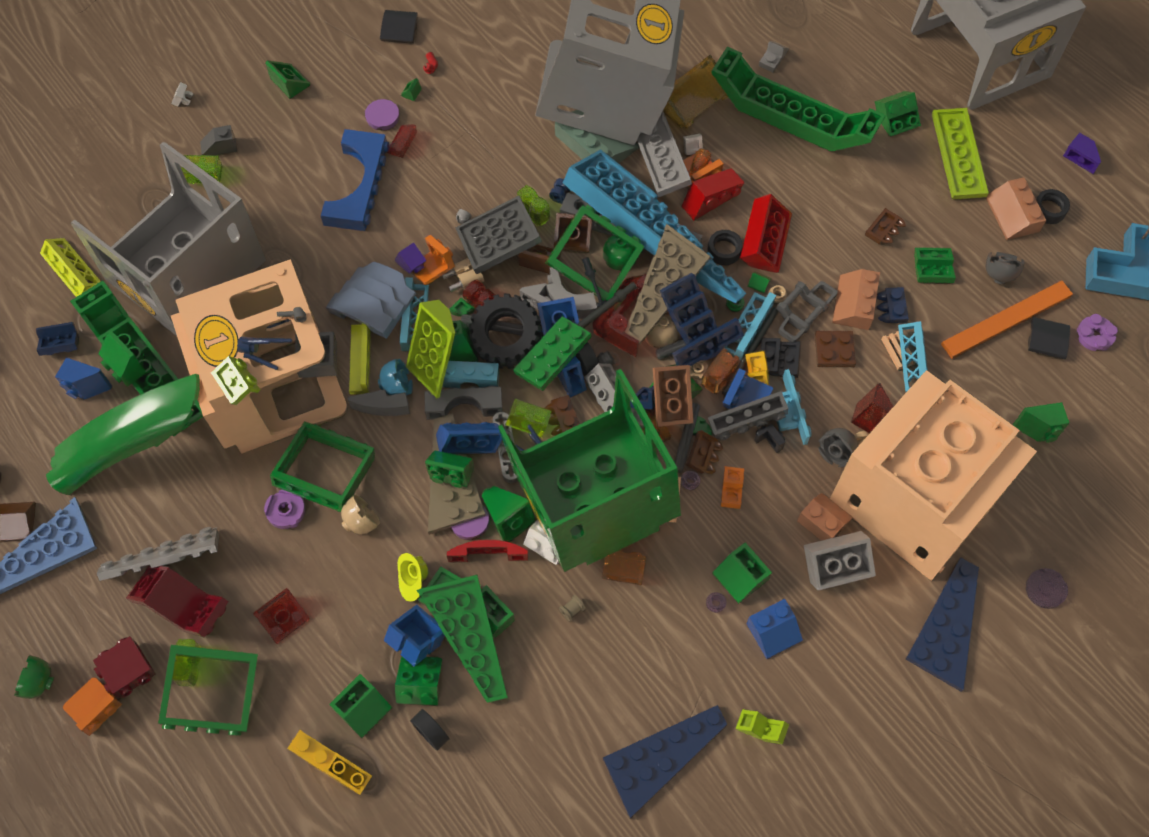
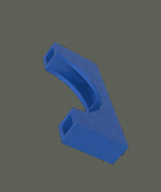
(355, 209)

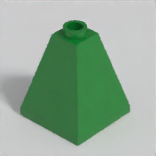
(462, 347)
(509, 512)

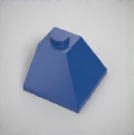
(553, 310)

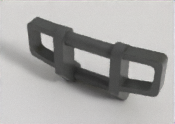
(808, 296)

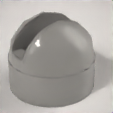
(463, 216)

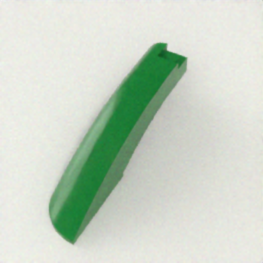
(122, 433)

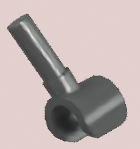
(298, 314)

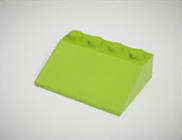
(431, 345)

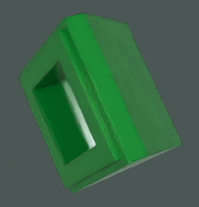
(412, 90)
(759, 282)

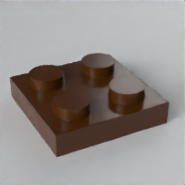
(835, 349)

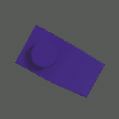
(1083, 153)
(411, 259)

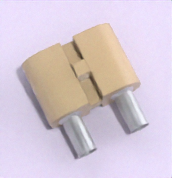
(464, 273)

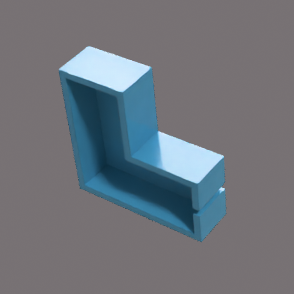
(1121, 272)

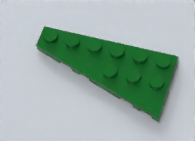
(465, 623)

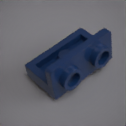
(57, 338)
(646, 397)

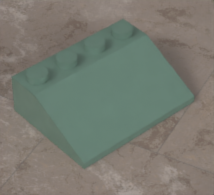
(586, 143)

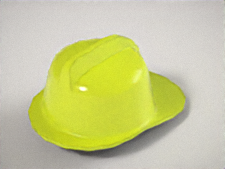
(411, 574)

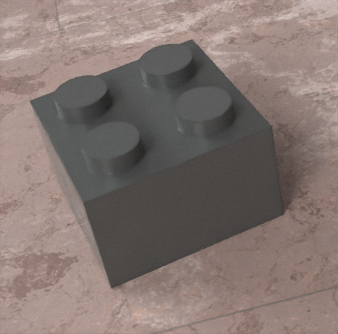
(328, 365)

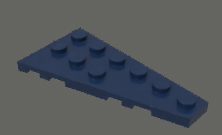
(946, 634)
(653, 761)

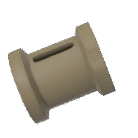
(572, 608)

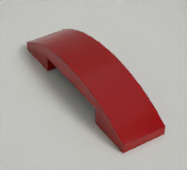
(513, 551)

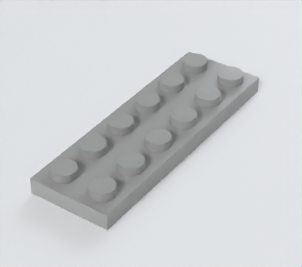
(663, 158)

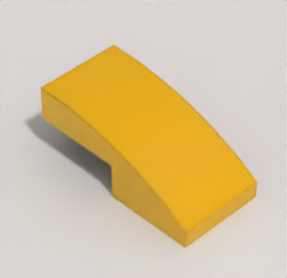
(758, 366)

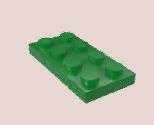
(552, 353)

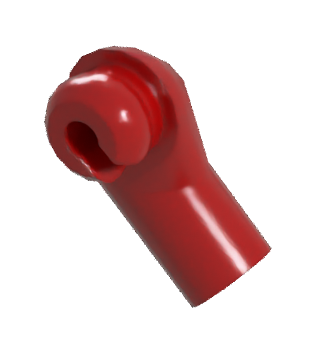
(432, 65)

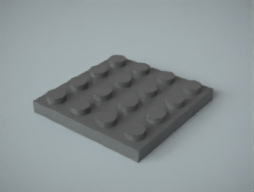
(498, 235)

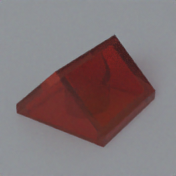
(871, 409)
(281, 615)

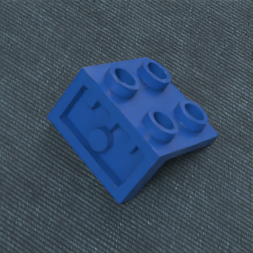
(745, 390)

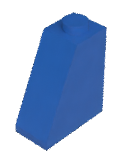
(572, 378)

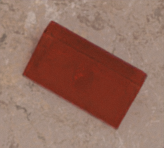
(402, 140)

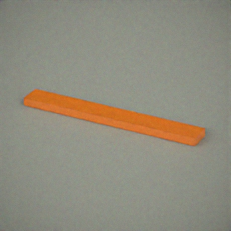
(1006, 319)

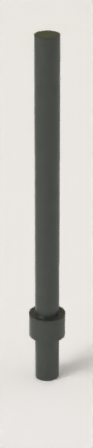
(619, 296)
(754, 344)

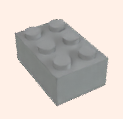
(839, 560)

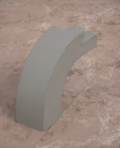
(584, 302)

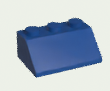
(468, 438)

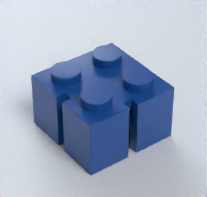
(414, 635)

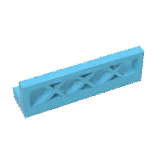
(407, 321)
(752, 327)
(920, 351)

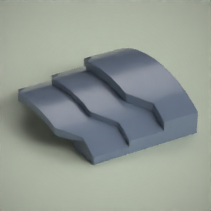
(373, 297)

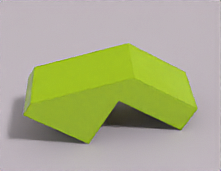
(760, 727)

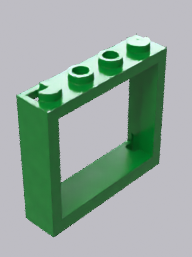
(576, 277)
(312, 492)
(213, 654)

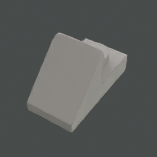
(773, 56)
(534, 294)

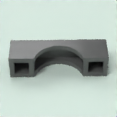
(486, 399)

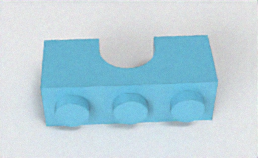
(475, 372)

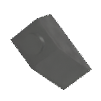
(219, 141)

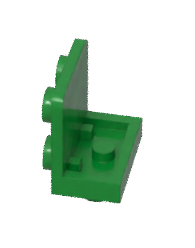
(419, 682)

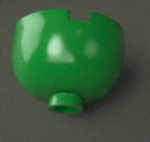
(617, 252)
(34, 678)

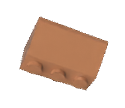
(1016, 209)
(856, 299)
(673, 395)

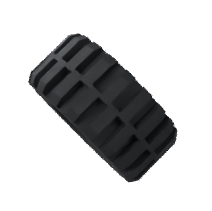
(490, 313)

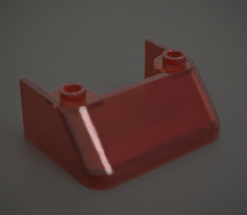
(613, 323)

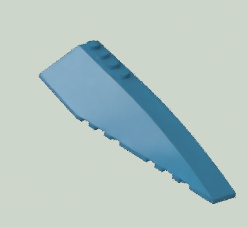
(636, 209)

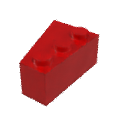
(711, 192)

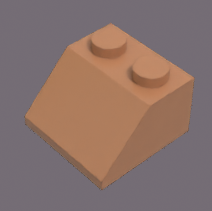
(824, 518)

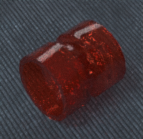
(476, 293)

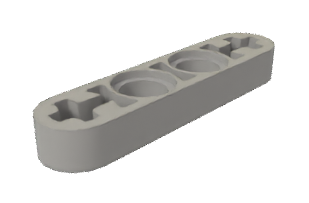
(501, 449)

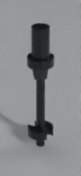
(590, 272)

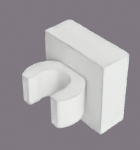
(180, 95)
(692, 143)

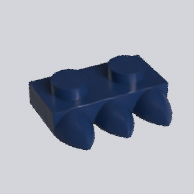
(894, 305)

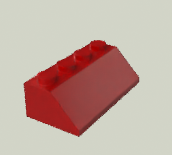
(766, 234)

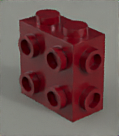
(123, 667)

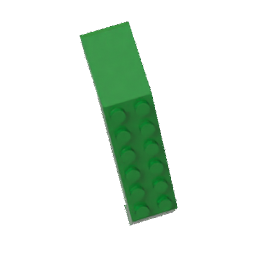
(790, 109)
(104, 313)

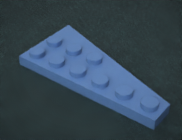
(48, 547)

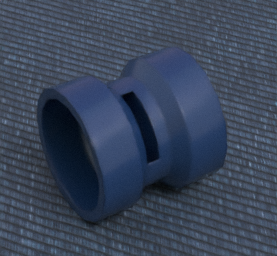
(559, 191)

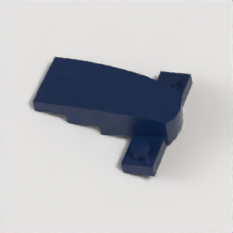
(696, 322)

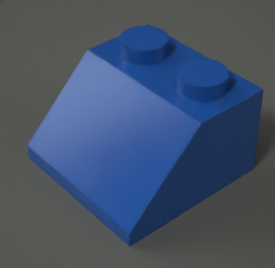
(82, 379)
(775, 628)

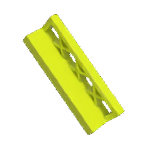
(66, 267)
(360, 359)

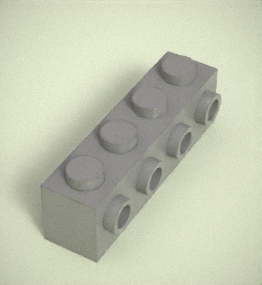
(602, 383)

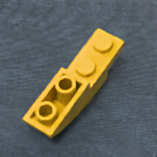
(329, 762)

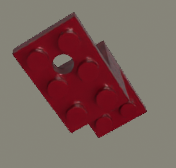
(178, 600)

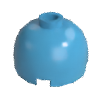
(394, 378)

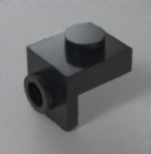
(774, 438)

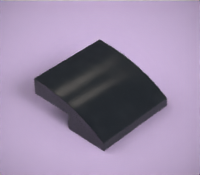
(398, 26)
(1049, 338)
(781, 356)

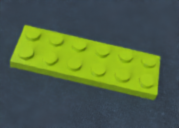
(959, 153)

